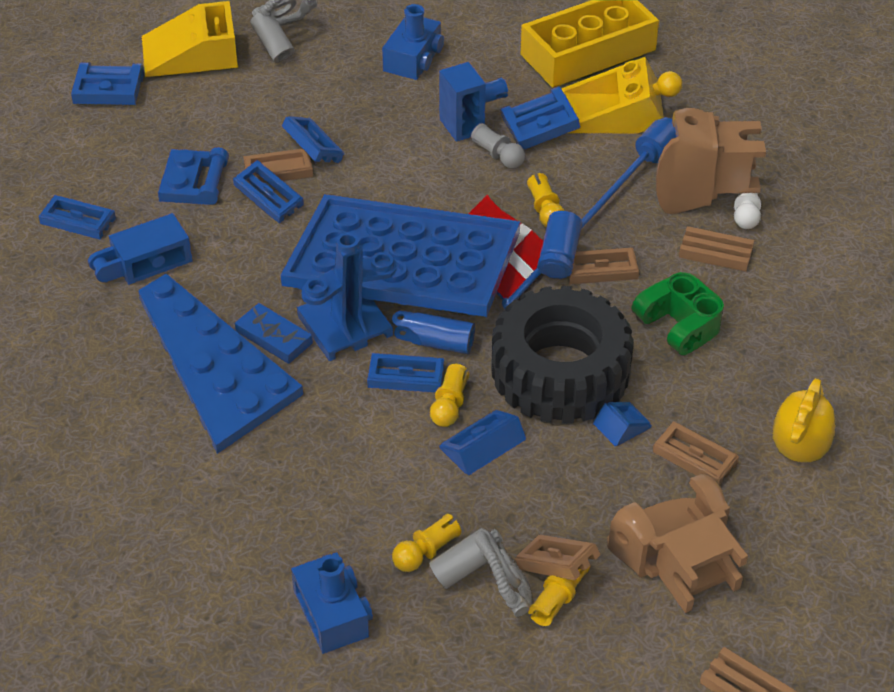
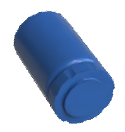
(560, 244)

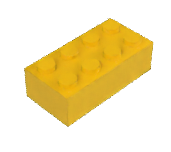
(588, 39)

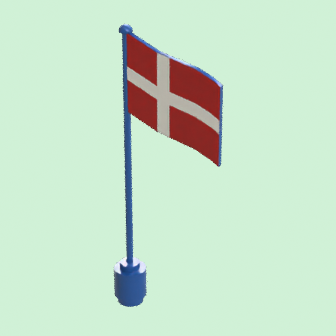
(523, 263)

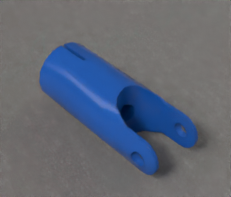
(435, 331)

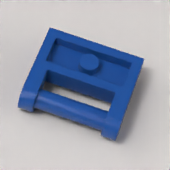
(107, 84)
(540, 119)
(183, 174)

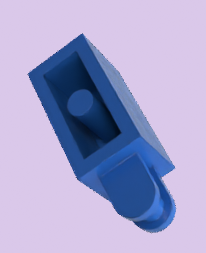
(143, 251)

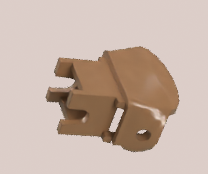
(706, 160)
(680, 542)

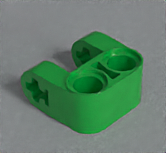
(689, 303)

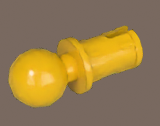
(545, 199)
(449, 396)
(409, 554)

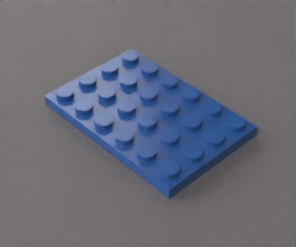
(440, 255)

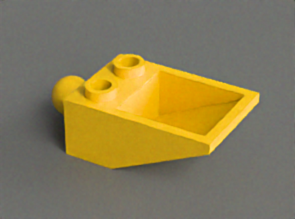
(621, 98)

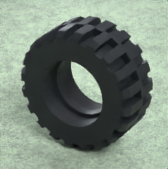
(555, 387)

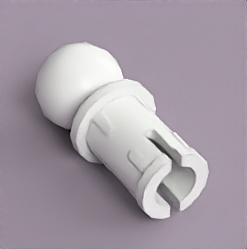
(747, 210)

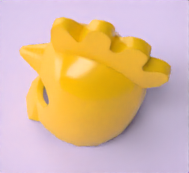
(805, 425)

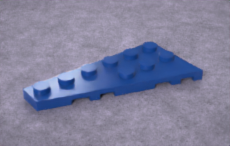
(219, 369)

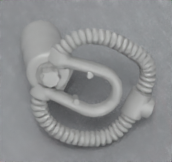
(269, 28)
(475, 552)

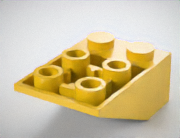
(192, 42)

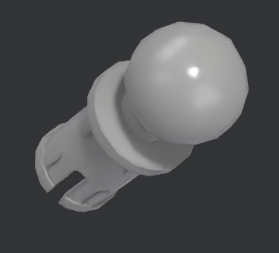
(510, 154)

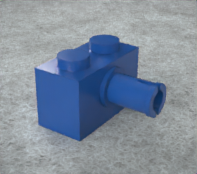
(412, 44)
(464, 98)
(331, 602)

